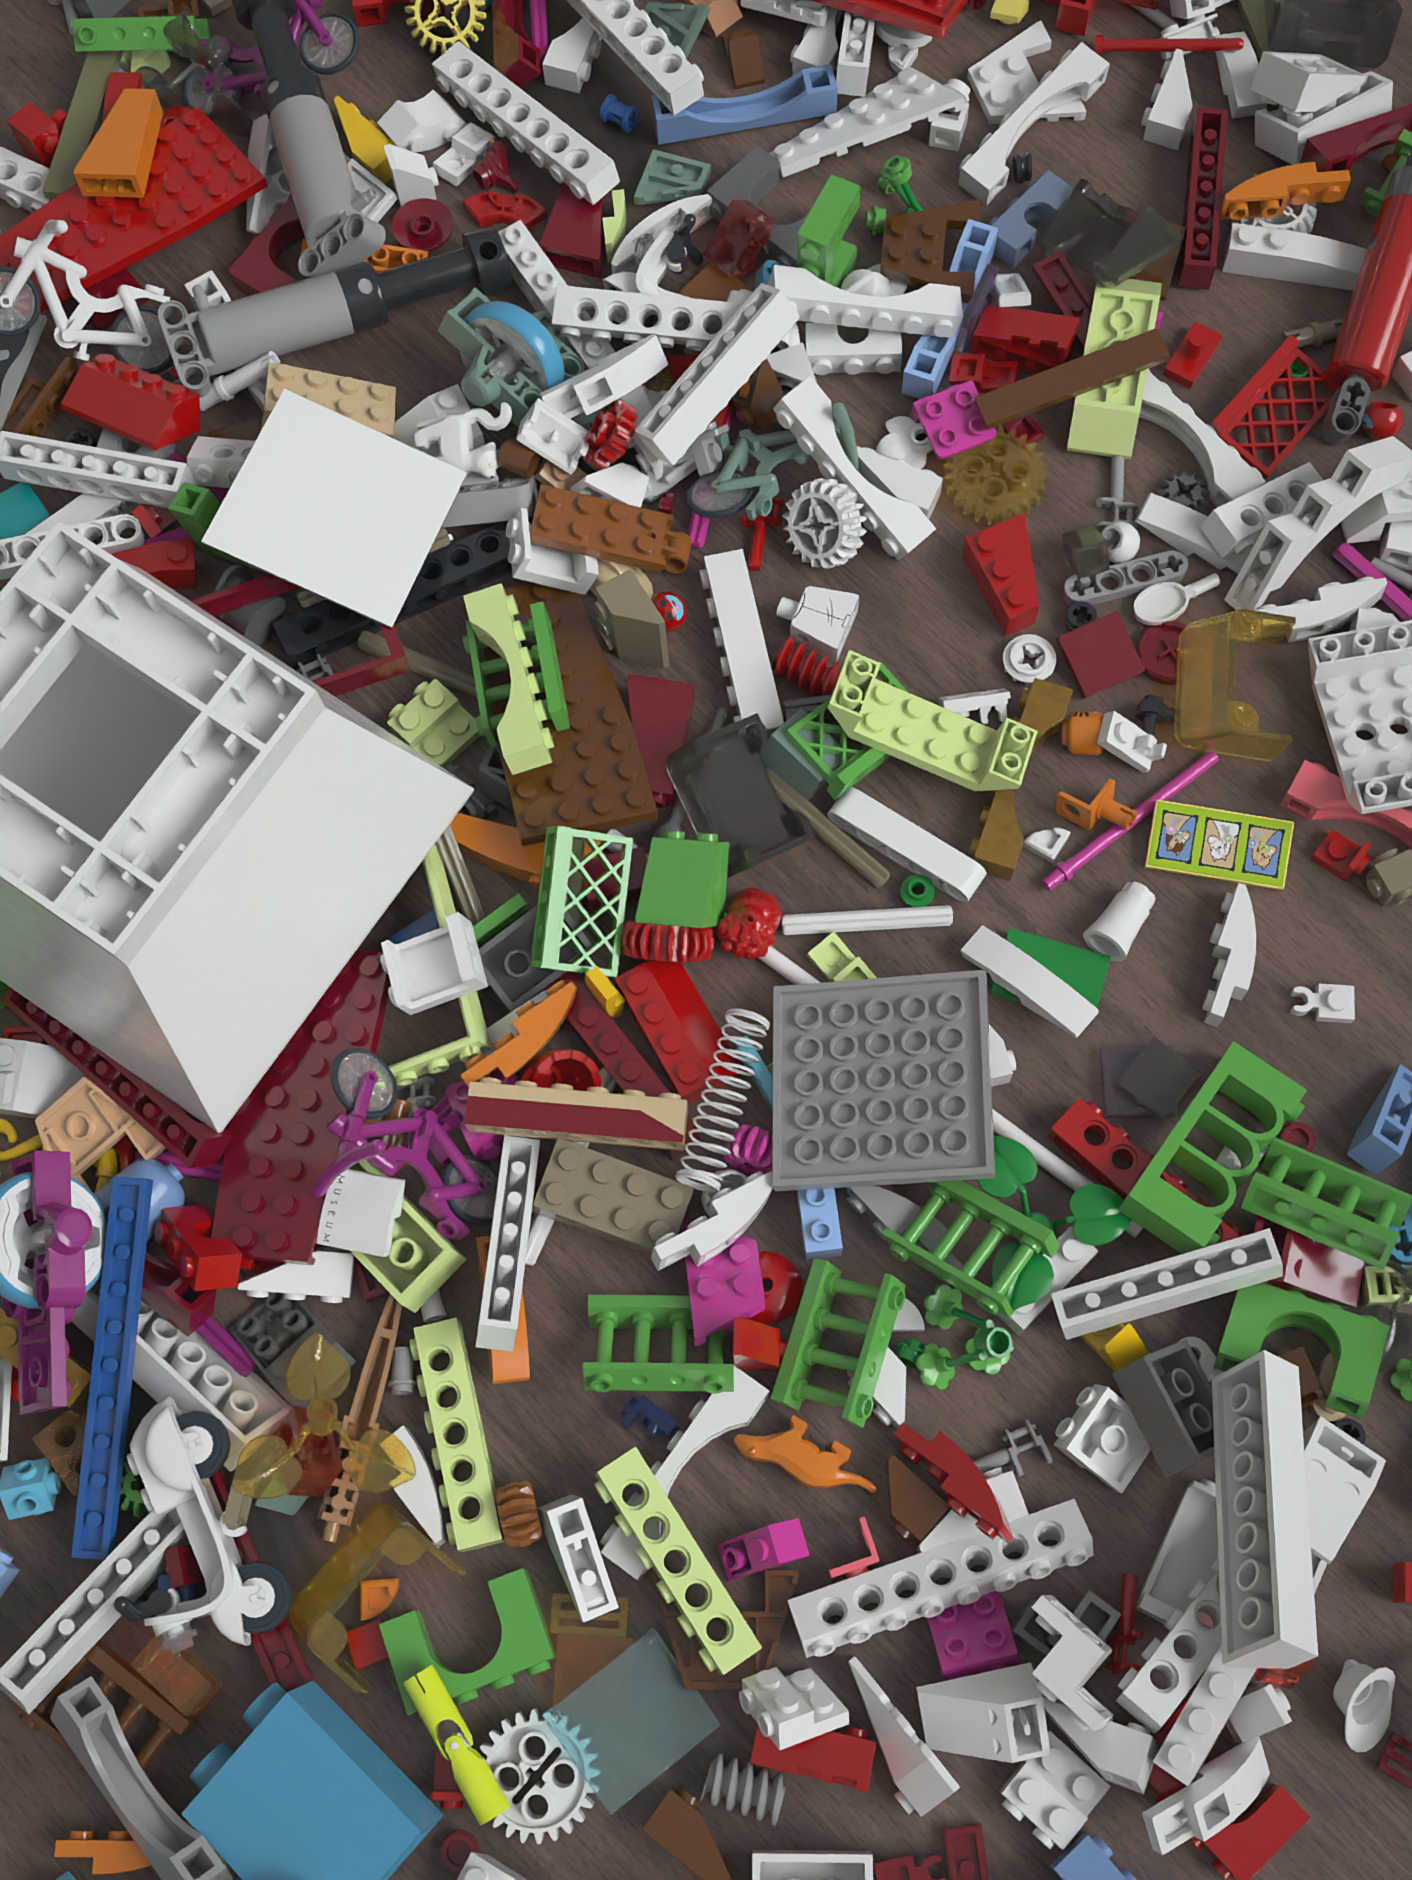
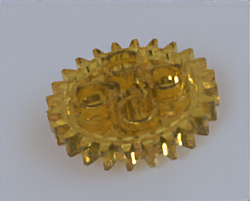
(996, 477)

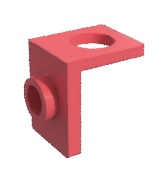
(860, 1566)

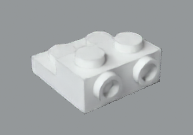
(1103, 1437)
(791, 1706)
(1054, 1793)

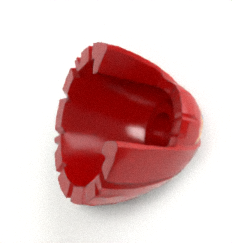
(562, 1067)

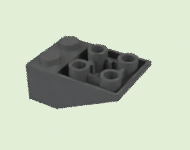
(274, 1334)

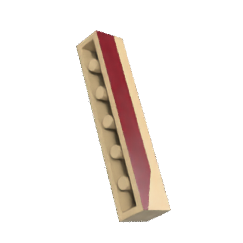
(577, 1115)

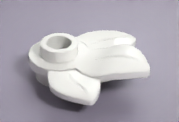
(902, 442)

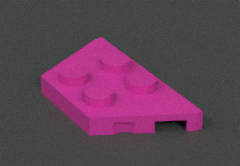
(724, 1287)

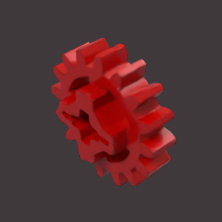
(610, 434)

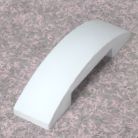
(662, 219)

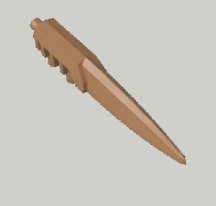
(341, 1497)

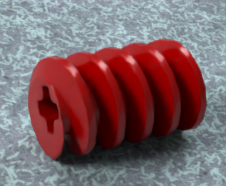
(806, 669)

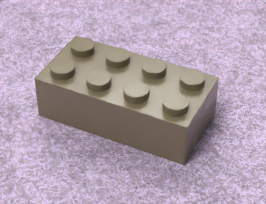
(610, 1197)

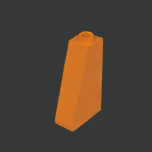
(123, 148)

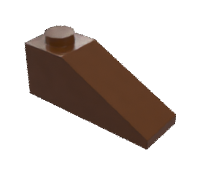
(687, 1835)

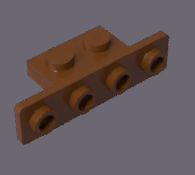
(40, 401)

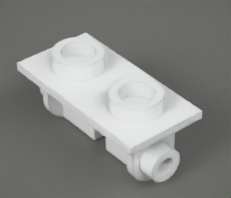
(1197, 28)

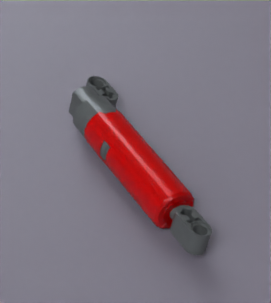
(1375, 312)

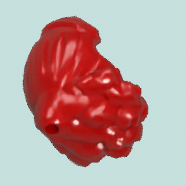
(750, 924)

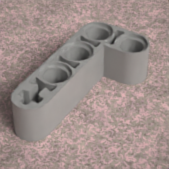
(492, 501)

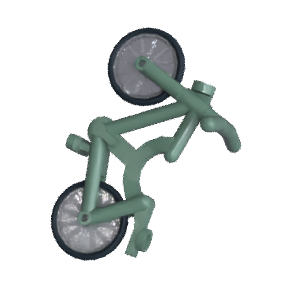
(731, 490)

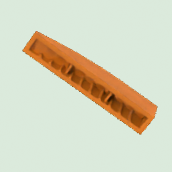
(500, 848)

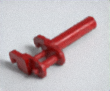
(759, 531)
(1126, 1634)

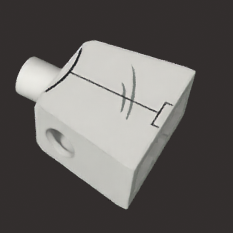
(821, 619)

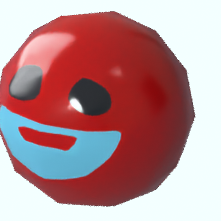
(1382, 420)
(671, 609)

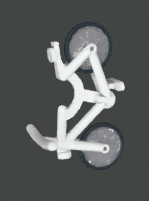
(134, 334)

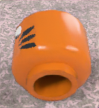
(1082, 732)

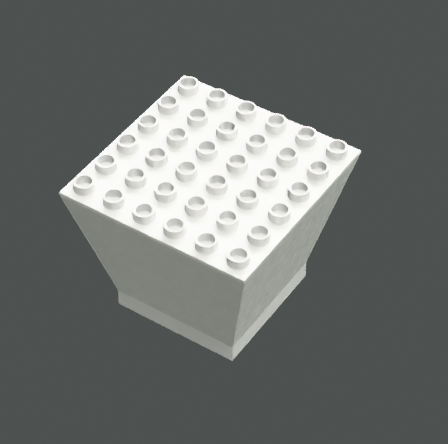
(185, 826)

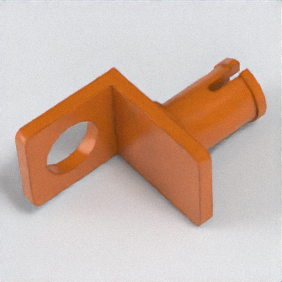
(1100, 807)

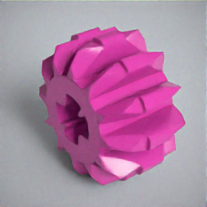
(751, 1150)

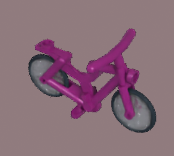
(325, 48)
(370, 1092)

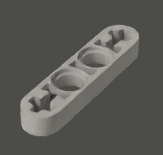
(1123, 575)

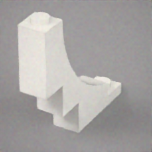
(1322, 506)

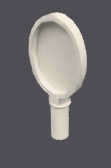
(1169, 599)

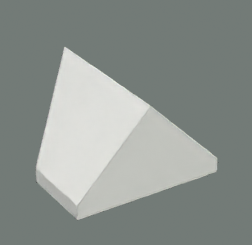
(791, 365)

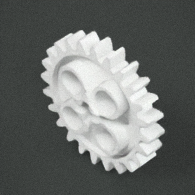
(562, 1799)

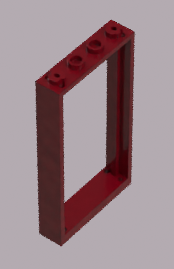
(336, 684)

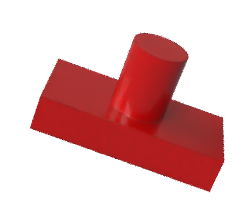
(1192, 355)

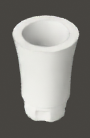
(1120, 922)

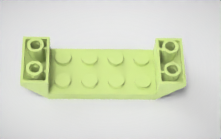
(1108, 416)
(927, 732)

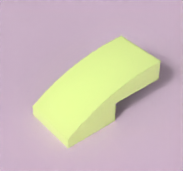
(615, 226)
(837, 961)

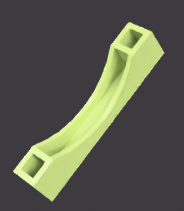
(520, 731)

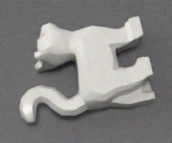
(455, 439)

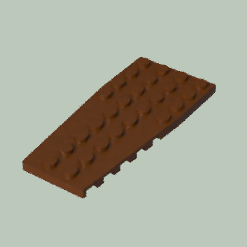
(596, 763)

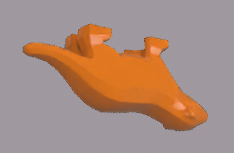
(802, 1458)

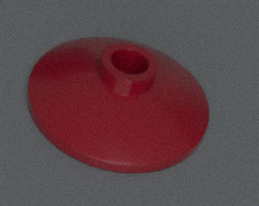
(420, 216)

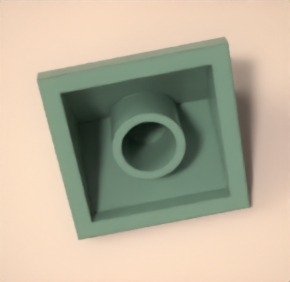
(790, 764)

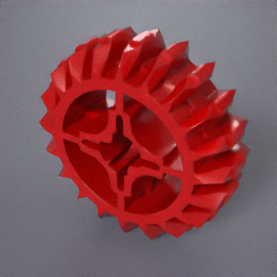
(666, 942)

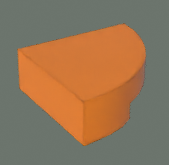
(377, 1596)

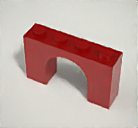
(1249, 1839)

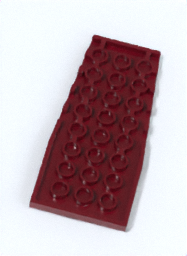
(281, 1126)

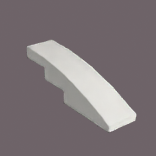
(1182, 530)
(1030, 981)

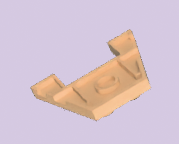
(88, 1126)

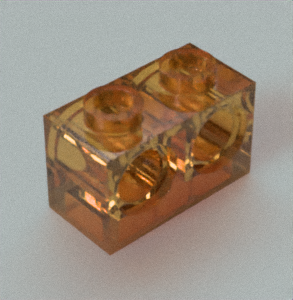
(64, 1459)
(177, 1677)

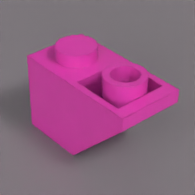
(763, 1549)

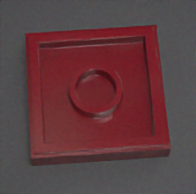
(1100, 654)

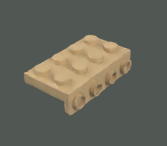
(356, 399)

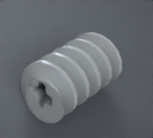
(744, 1788)

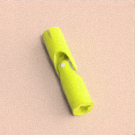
(468, 1766)

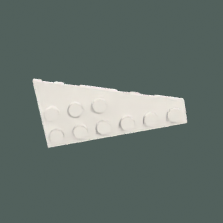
(869, 119)

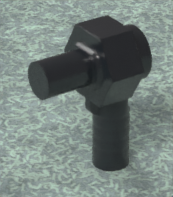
(1153, 711)

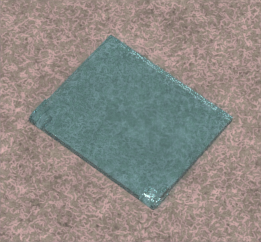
(630, 1721)

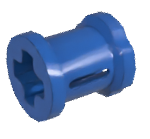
(619, 113)

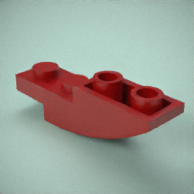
(960, 1480)

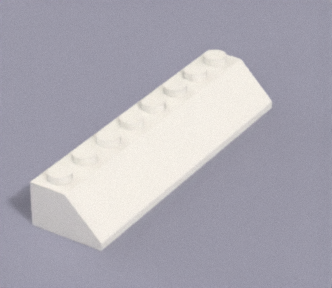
(194, 1376)
(1262, 1516)

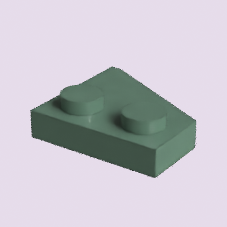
(678, 21)
(671, 178)

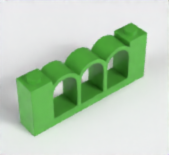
(1170, 1212)

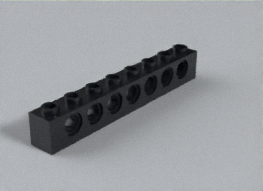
(424, 595)

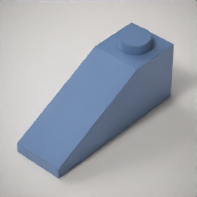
(1386, 1125)

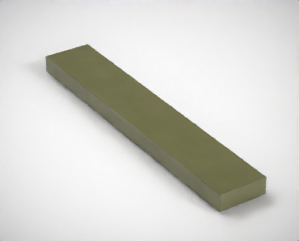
(82, 120)

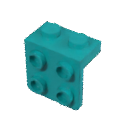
(20, 511)

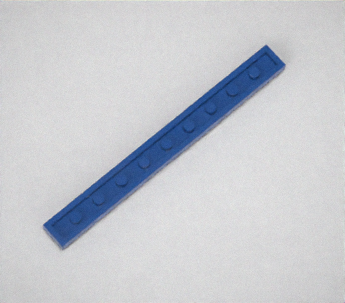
(112, 1368)

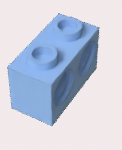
(819, 1223)

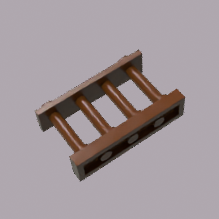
(143, 1696)

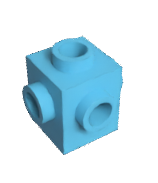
(29, 1488)

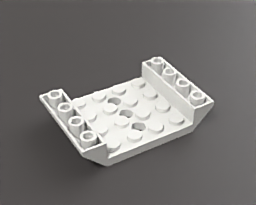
(1367, 685)

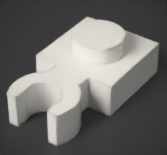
(1329, 1001)

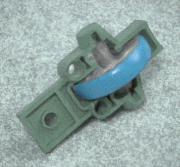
(495, 346)

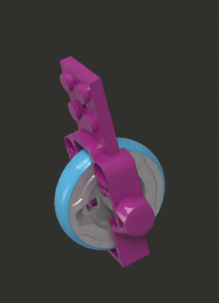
(48, 1262)

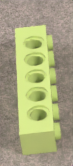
(449, 1338)
(739, 1640)

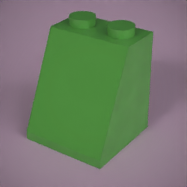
(684, 881)

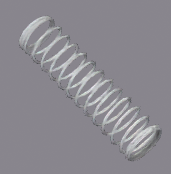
(707, 1177)

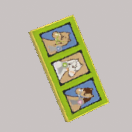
(1219, 845)

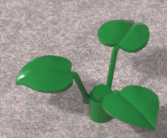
(1092, 1210)

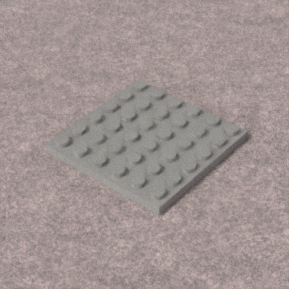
(882, 1082)

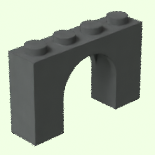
(751, 181)

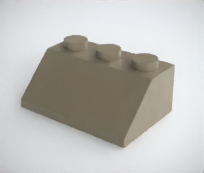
(631, 622)

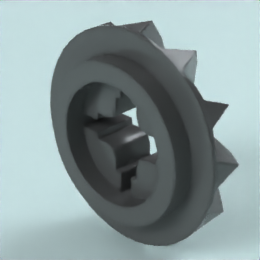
(1198, 496)

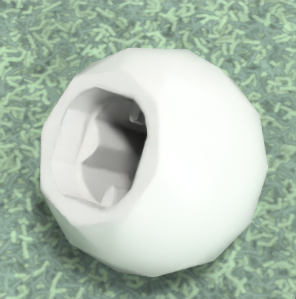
(1122, 541)

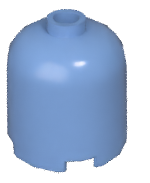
(165, 1191)

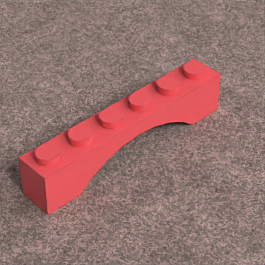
(1320, 796)

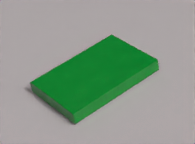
(1074, 965)

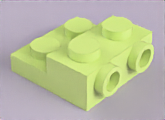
(434, 723)

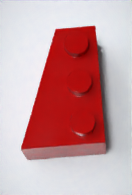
(1025, 336)
(1005, 572)
(829, 1757)

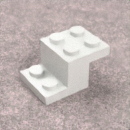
(1071, 1664)

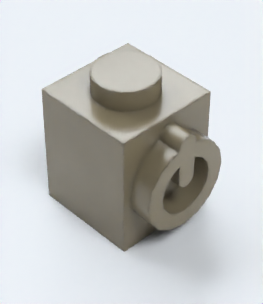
(1391, 877)

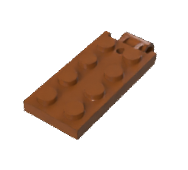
(608, 531)

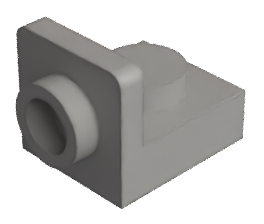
(706, 451)

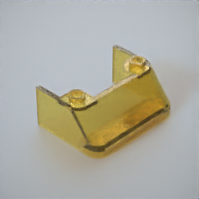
(1205, 685)
(380, 1533)

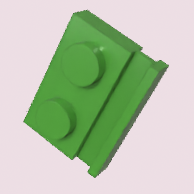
(499, 920)

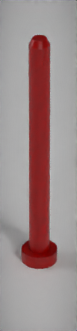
(1166, 45)

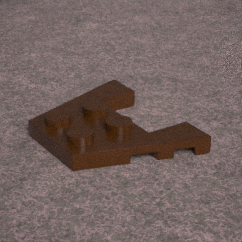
(916, 246)
(765, 1625)

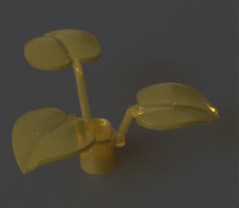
(320, 1375)

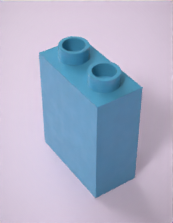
(307, 1796)

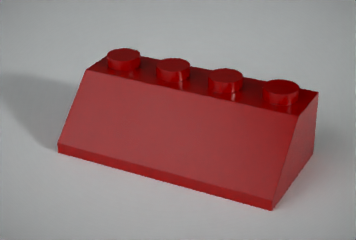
(132, 402)
(676, 1026)

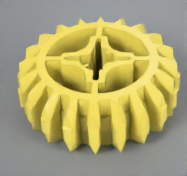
(434, 21)

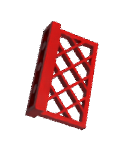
(1260, 385)

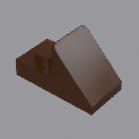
(743, 57)

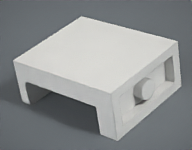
(547, 564)
(434, 966)

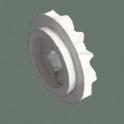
(1034, 647)

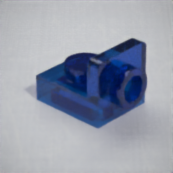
(656, 1419)

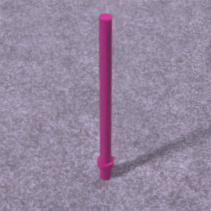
(1065, 871)

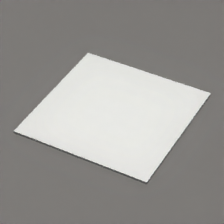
(335, 508)

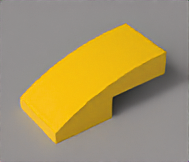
(605, 992)

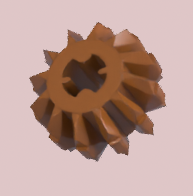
(518, 1514)

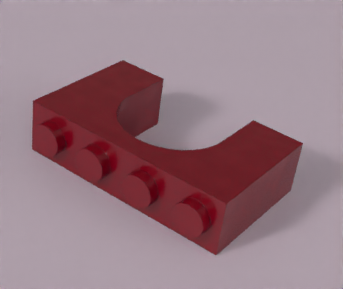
(257, 266)

